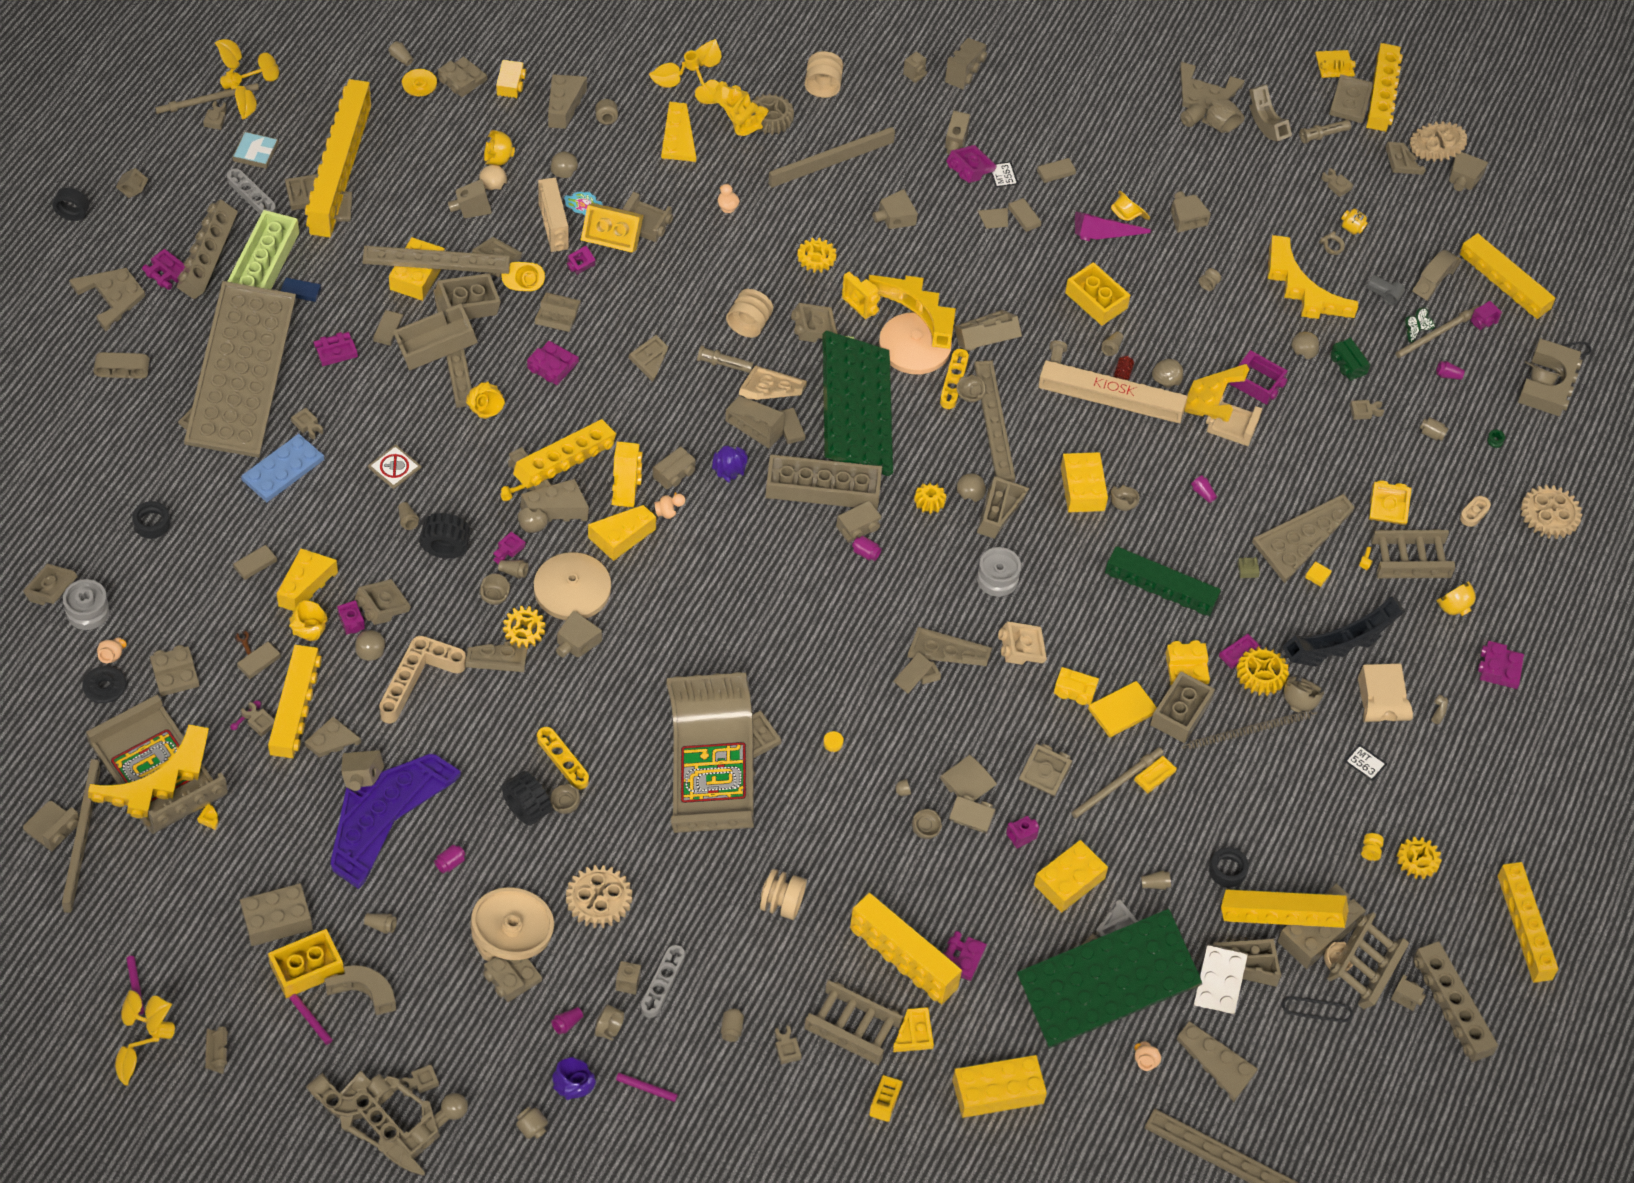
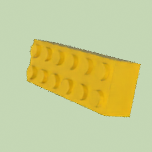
(905, 948)

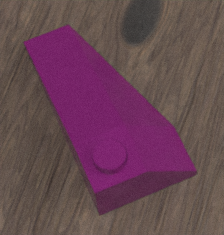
(1095, 227)

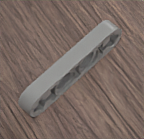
(251, 193)
(660, 980)

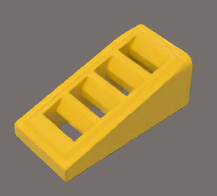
(882, 1110)

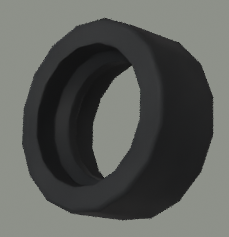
(73, 196)
(149, 508)
(1231, 854)

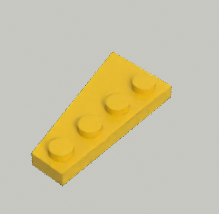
(678, 136)

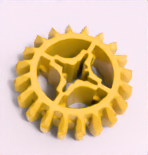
(1261, 666)

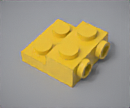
(860, 295)
(1389, 502)
(1189, 659)

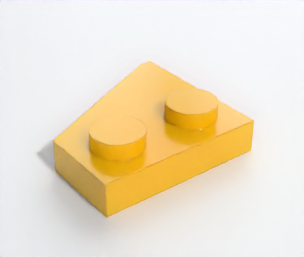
(915, 1031)

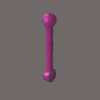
(234, 726)

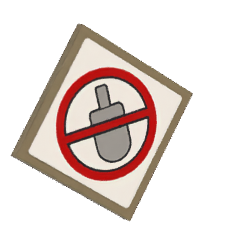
(394, 466)

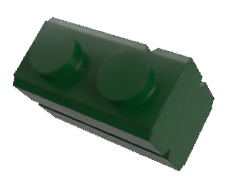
(1350, 359)

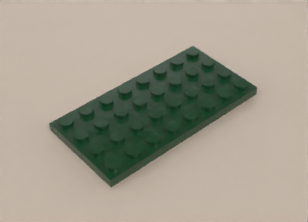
(857, 402)
(1109, 978)

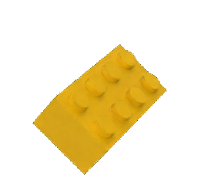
(999, 1086)

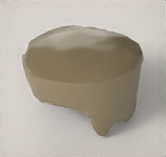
(609, 1022)

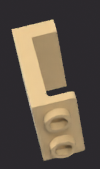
(1239, 427)

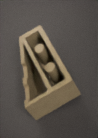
(988, 330)
(1000, 504)
(1261, 962)

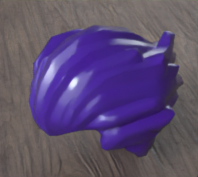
(729, 462)
(573, 1078)

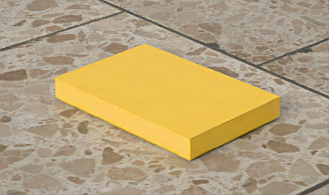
(1122, 709)

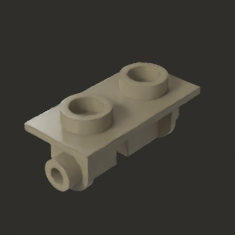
(215, 1049)

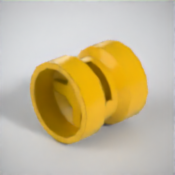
(1372, 843)

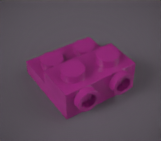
(970, 163)
(552, 362)
(1500, 665)

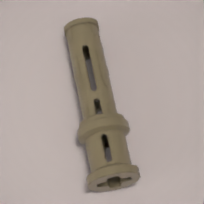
(1318, 132)
(715, 357)

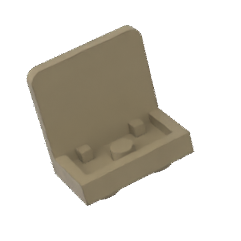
(51, 825)

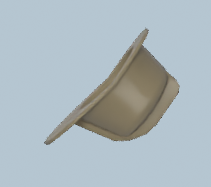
(1542, 376)

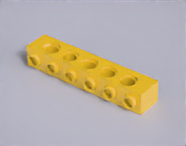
(1383, 87)
(564, 454)
(1527, 922)

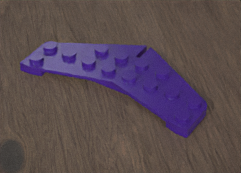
(369, 818)

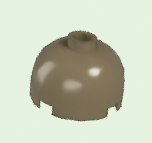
(1302, 695)

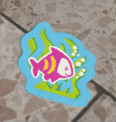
(580, 200)

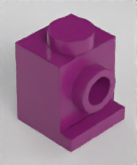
(582, 255)
(1486, 315)
(350, 617)
(1021, 836)

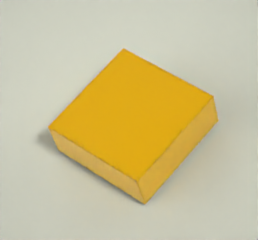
(1318, 574)

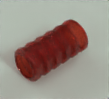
(1124, 368)

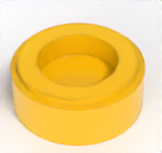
(833, 741)

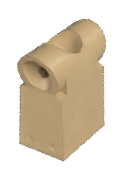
(1384, 693)

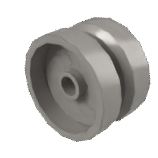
(999, 571)
(86, 604)

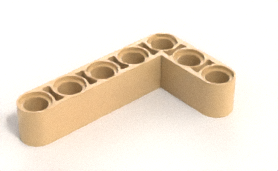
(423, 656)

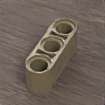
(121, 365)

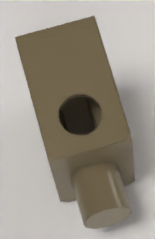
(957, 137)
(1466, 171)
(471, 200)
(896, 211)
(1188, 212)
(577, 636)
(361, 768)

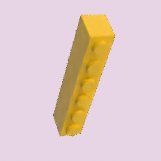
(1507, 276)
(294, 701)
(1285, 908)

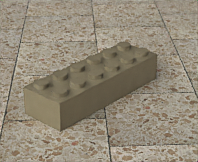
(822, 481)

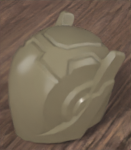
(1223, 115)

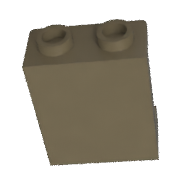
(654, 219)

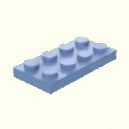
(282, 468)

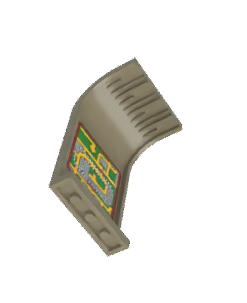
(140, 744)
(712, 752)

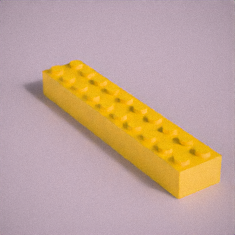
(338, 158)

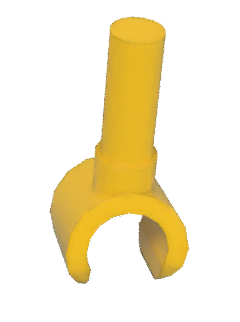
(506, 492)
(1365, 561)

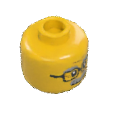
(1354, 221)

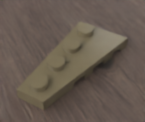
(948, 648)
(1223, 1064)

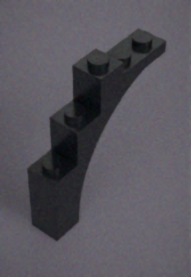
(1363, 633)

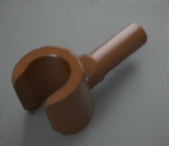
(244, 642)

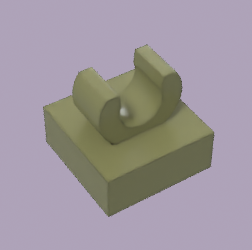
(1248, 567)

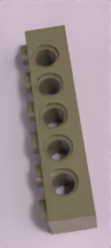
(206, 249)
(1434, 955)

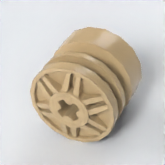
(824, 74)
(749, 313)
(783, 894)

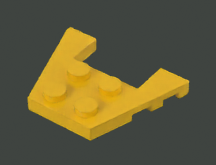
(1207, 392)

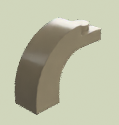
(1265, 116)
(1441, 265)
(366, 981)

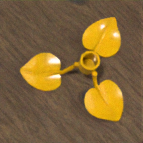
(708, 54)
(231, 55)
(155, 1013)

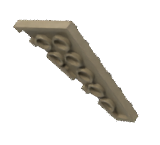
(1296, 540)

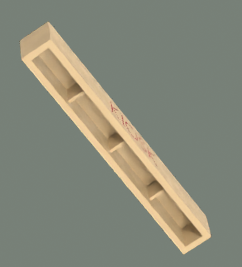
(1113, 391)

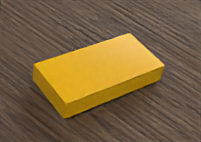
(1155, 774)

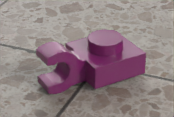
(510, 546)

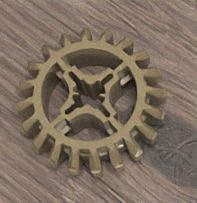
(779, 115)

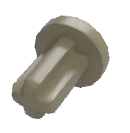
(1057, 348)

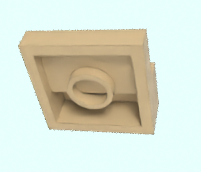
(1022, 643)

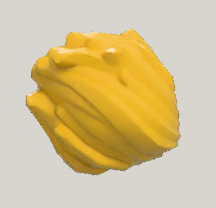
(485, 400)
(308, 620)

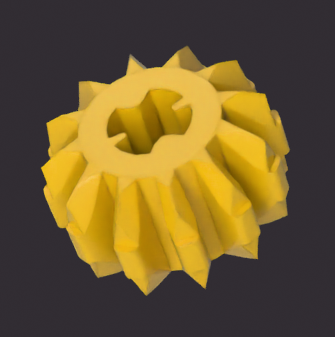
(930, 498)

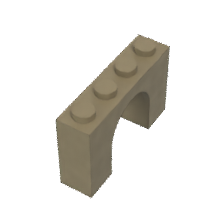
(1552, 397)

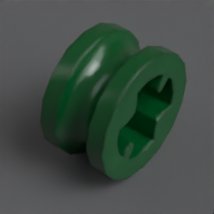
(1496, 443)

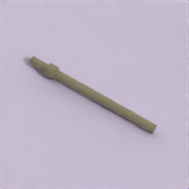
(173, 106)
(1463, 317)
(1144, 762)

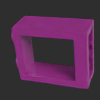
(1267, 368)

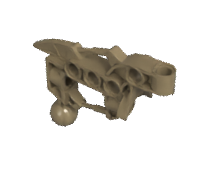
(404, 1146)

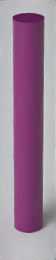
(134, 980)
(311, 1019)
(647, 1087)

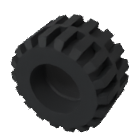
(445, 535)
(526, 798)

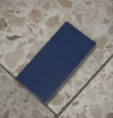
(302, 289)

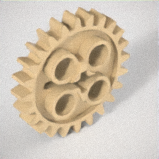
(1448, 136)
(1551, 511)
(613, 905)

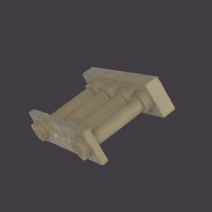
(1408, 568)
(1387, 964)
(854, 1041)

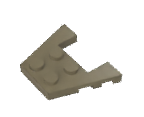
(1199, 92)
(117, 289)

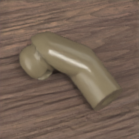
(1441, 710)

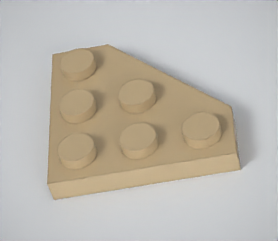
(770, 384)

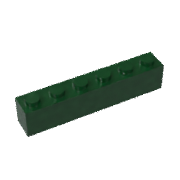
(1162, 581)

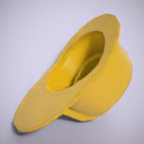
(1126, 209)
(524, 276)

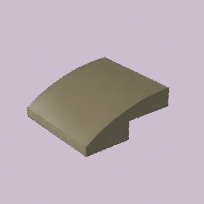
(557, 312)
(968, 779)

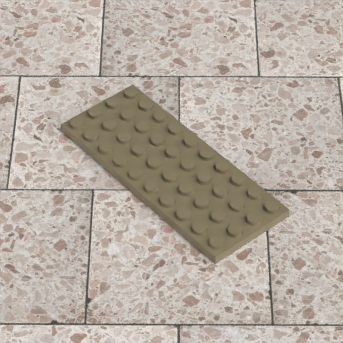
(240, 369)

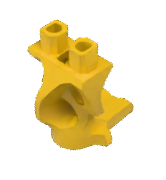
(740, 109)

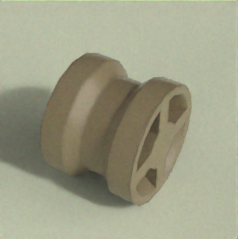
(1209, 279)

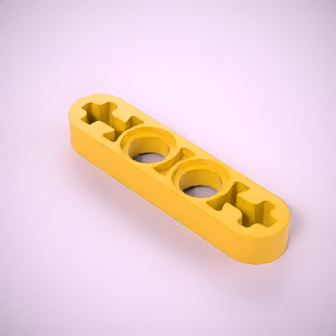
(953, 378)
(565, 756)

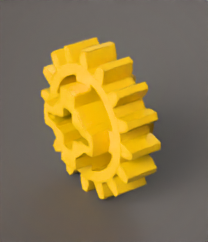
(816, 255)
(530, 623)
(1423, 866)

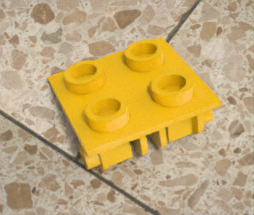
(1335, 63)

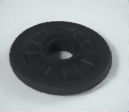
(104, 695)

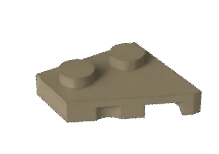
(1402, 159)
(649, 356)
(331, 738)

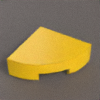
(209, 817)

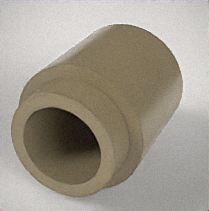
(1193, 115)
(1433, 429)
(732, 1025)

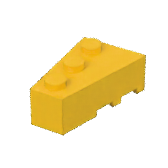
(626, 473)
(622, 531)
(304, 578)

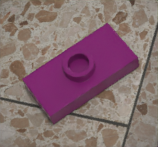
(1235, 651)

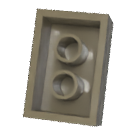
(474, 293)
(1182, 707)
(276, 914)

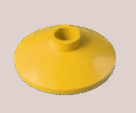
(419, 82)

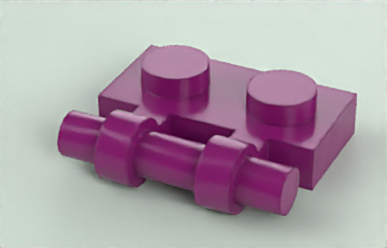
(168, 265)
(335, 352)
(970, 954)

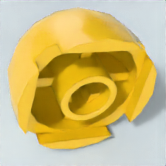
(498, 149)
(1458, 600)

